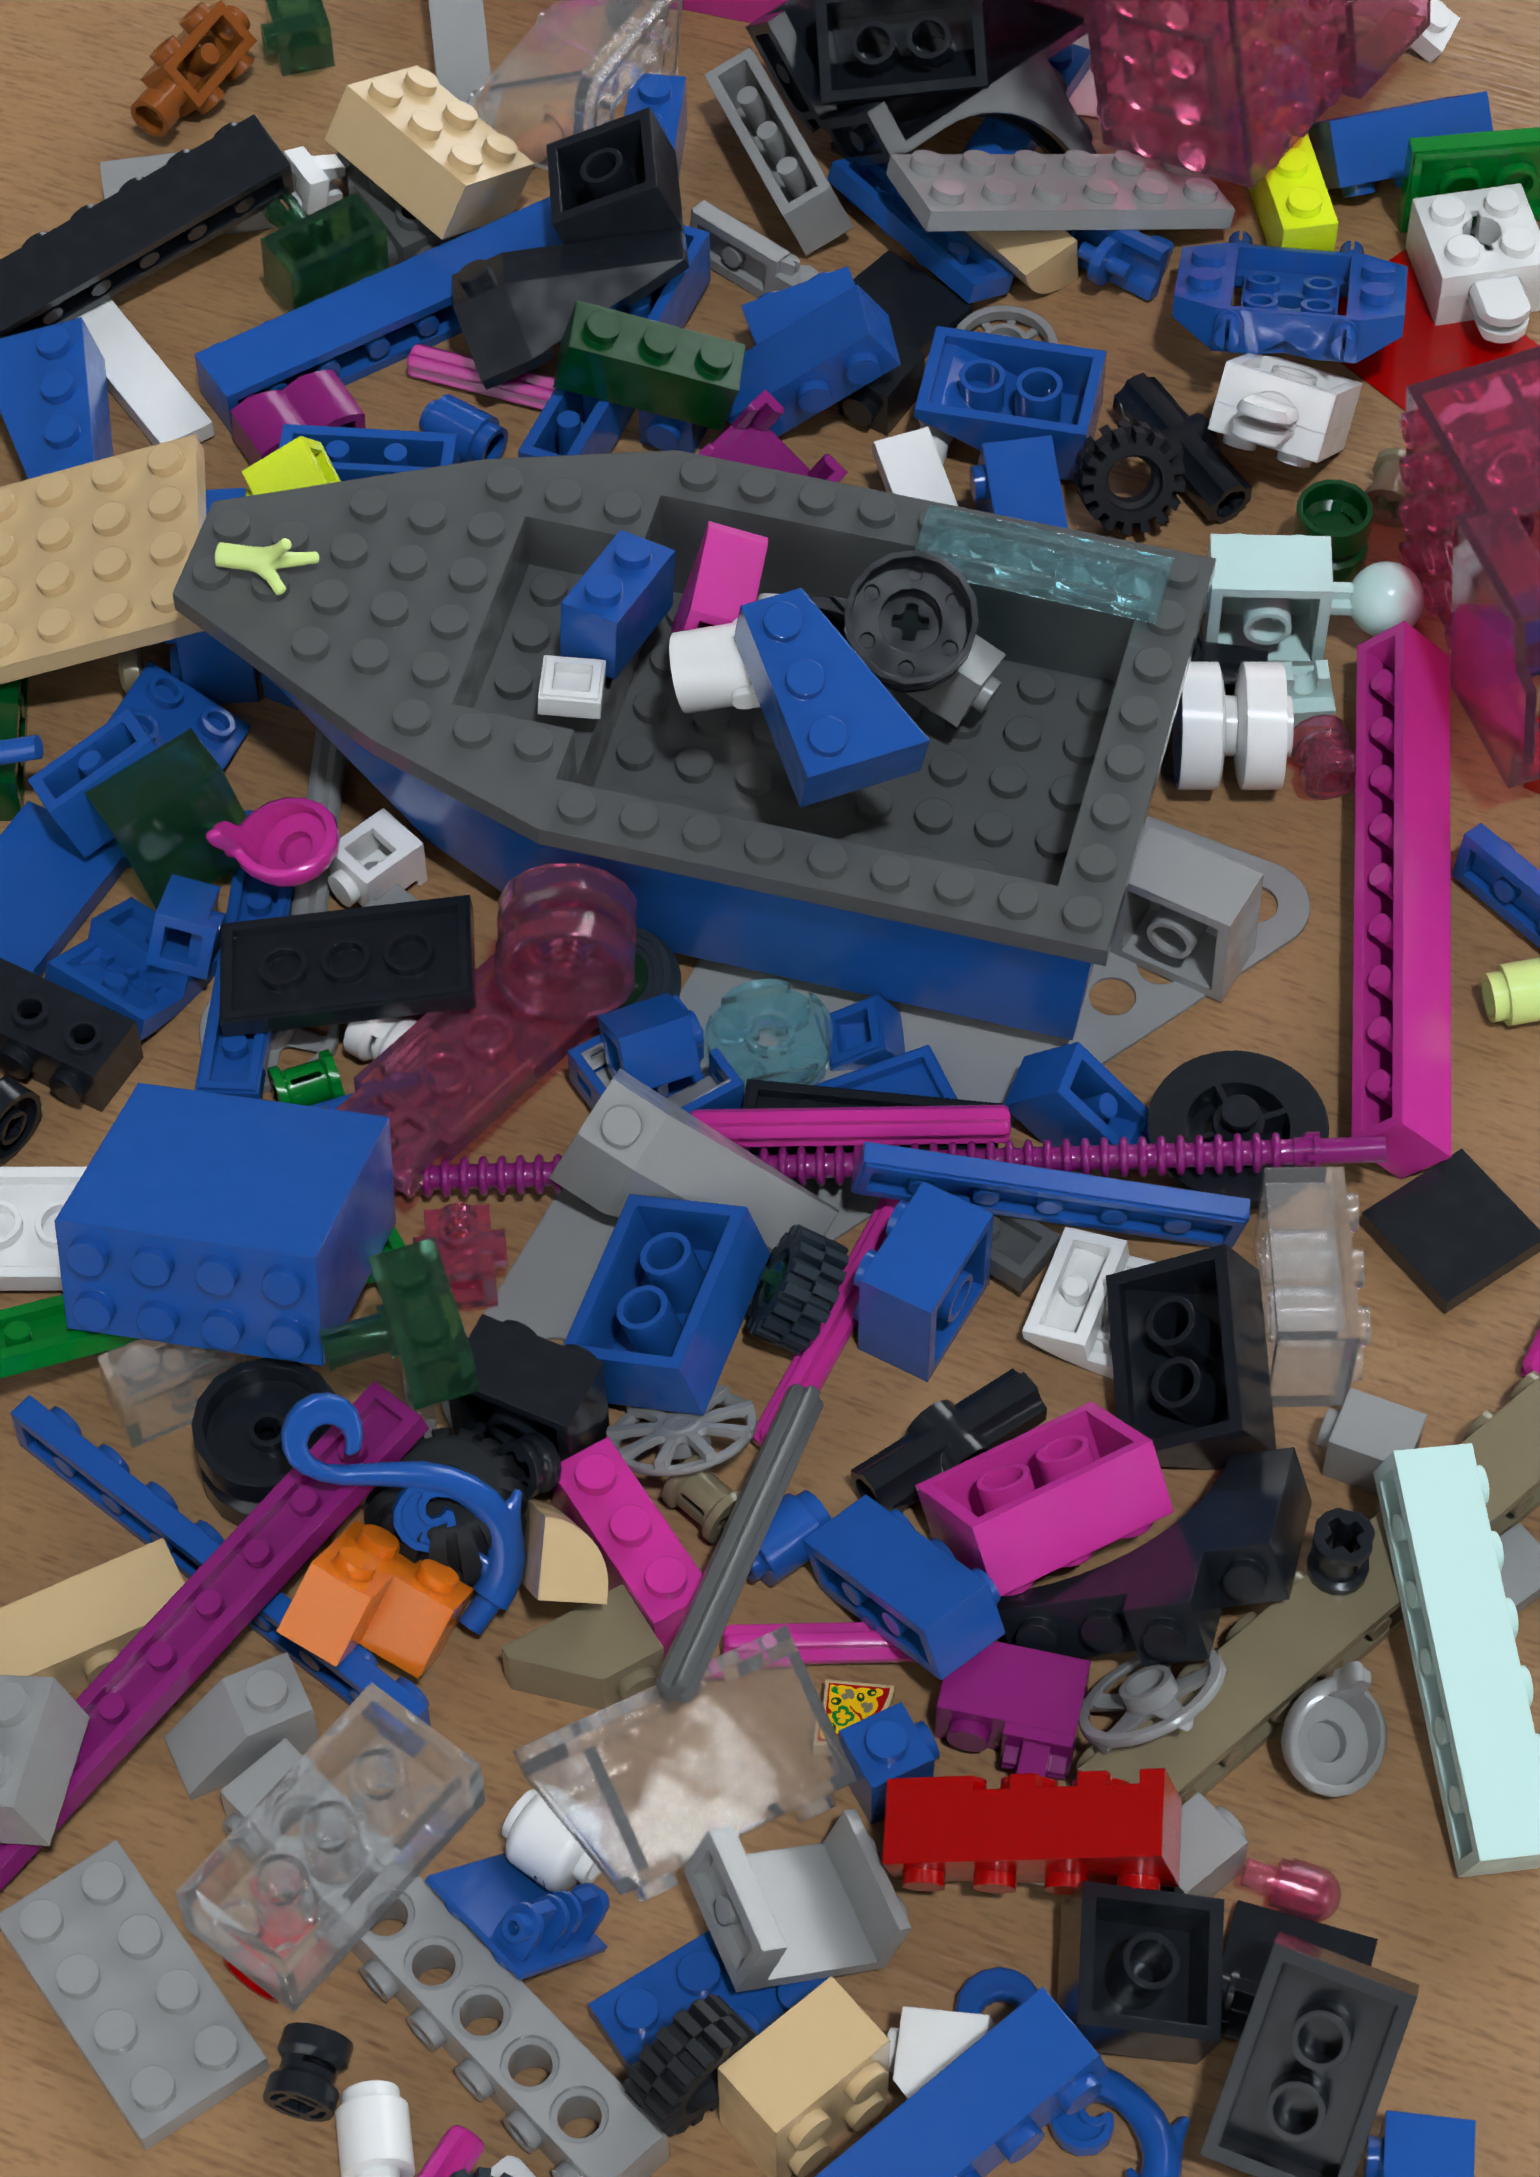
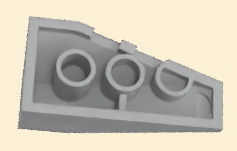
(657, 1149)

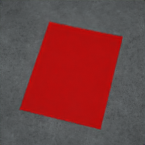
(1424, 348)

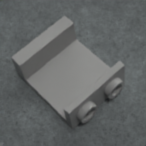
(799, 1907)

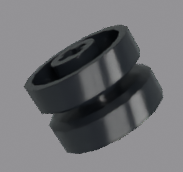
(240, 1430)

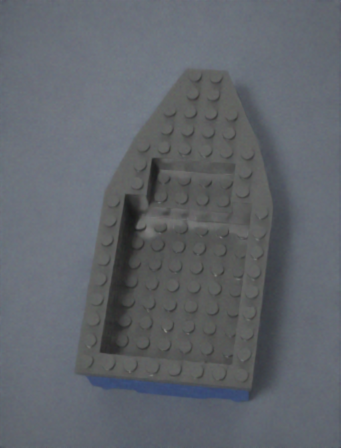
(940, 890)

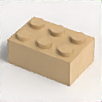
(429, 151)

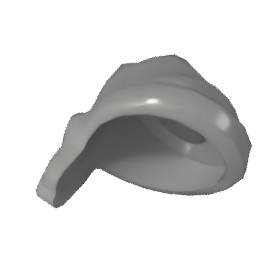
(1335, 1733)

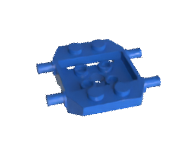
(1290, 299)

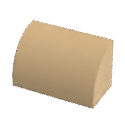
(1038, 258)
(561, 1558)

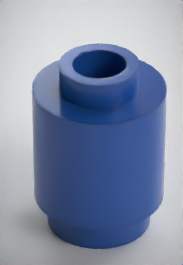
(476, 430)
(783, 1544)

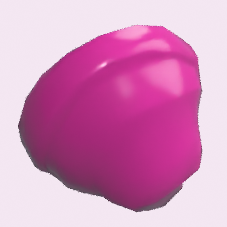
(281, 841)

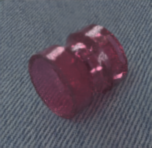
(1329, 765)

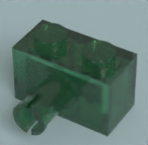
(321, 250)
(414, 1323)

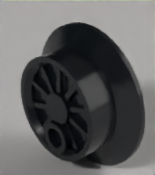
(1230, 1096)

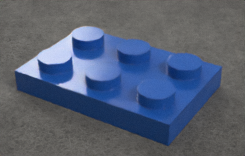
(646, 2002)

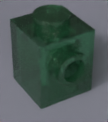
(298, 35)

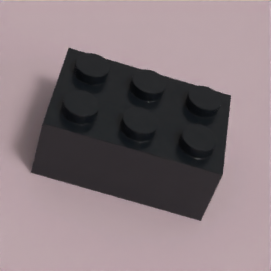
(1310, 2065)

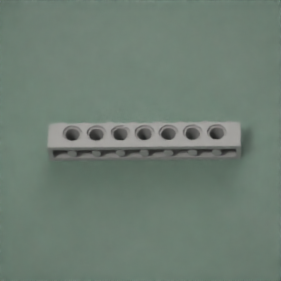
(479, 1987)

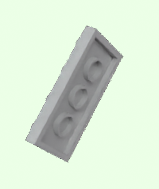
(131, 1994)

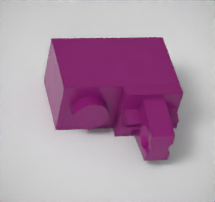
(1018, 1705)

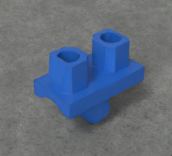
(1124, 259)

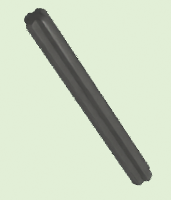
(738, 1545)

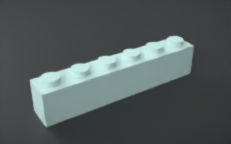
(1465, 1655)

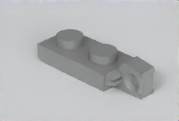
(747, 255)

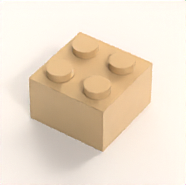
(805, 2082)

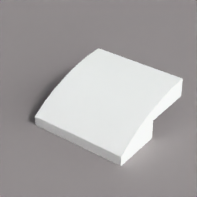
(1072, 1302)

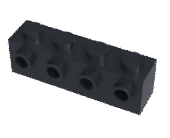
(64, 1039)

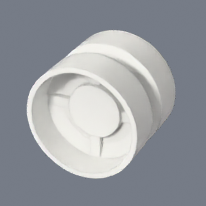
(1249, 725)

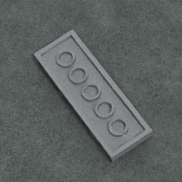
(1055, 192)

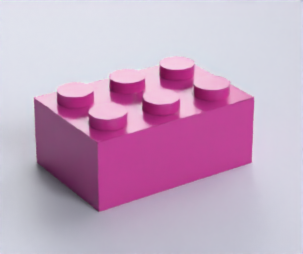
(1047, 1497)

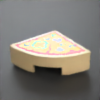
(853, 1701)

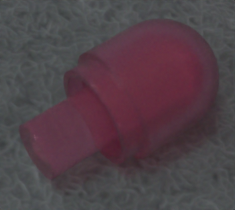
(1295, 1887)

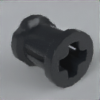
(1340, 1552)

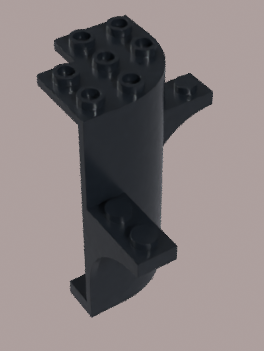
(1020, 93)

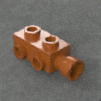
(190, 75)

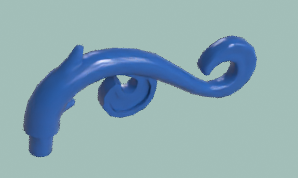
(419, 1483)
(1079, 2133)

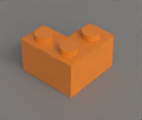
(375, 1599)

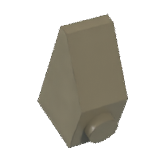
(587, 1655)

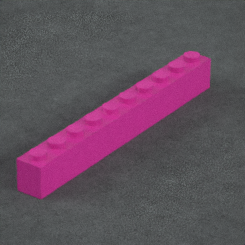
(1402, 900)

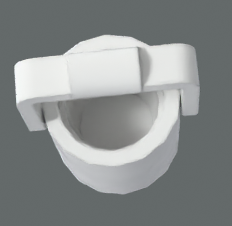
(709, 670)

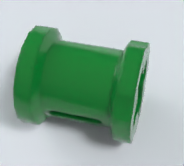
(307, 1082)

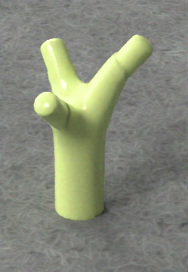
(263, 560)

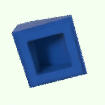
(865, 1034)

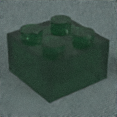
(162, 812)

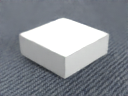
(571, 687)

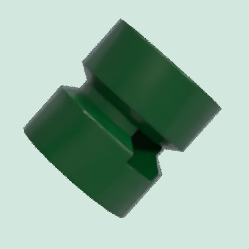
(1343, 513)

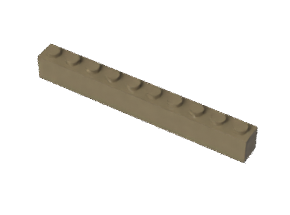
(1314, 1633)

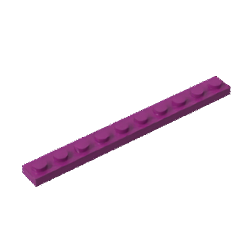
(222, 1601)

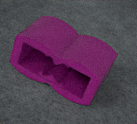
(308, 400)

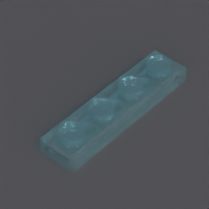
(1049, 563)

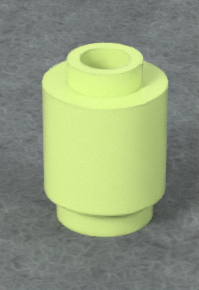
(1513, 992)

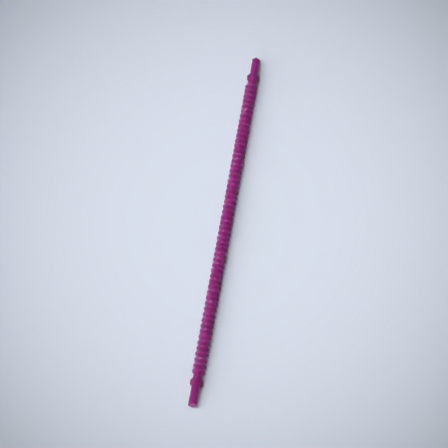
(1300, 1151)

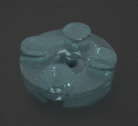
(788, 1013)

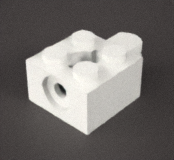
(1479, 266)
(1284, 408)

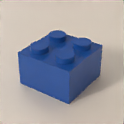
(923, 1280)

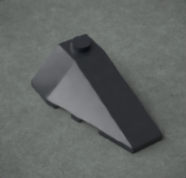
(524, 298)

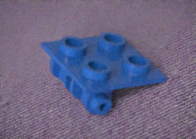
(172, 707)
(521, 1919)

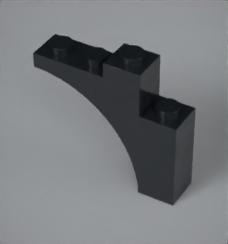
(1170, 1592)

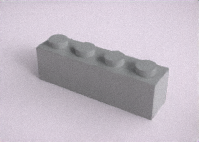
(778, 151)

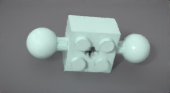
(1282, 593)

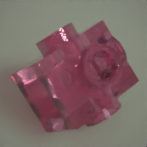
(468, 1251)

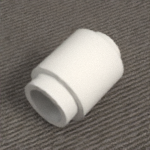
(374, 2131)

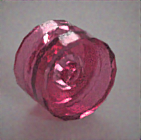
(566, 942)

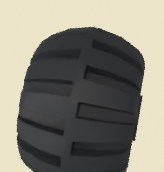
(461, 1543)

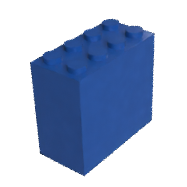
(226, 1222)

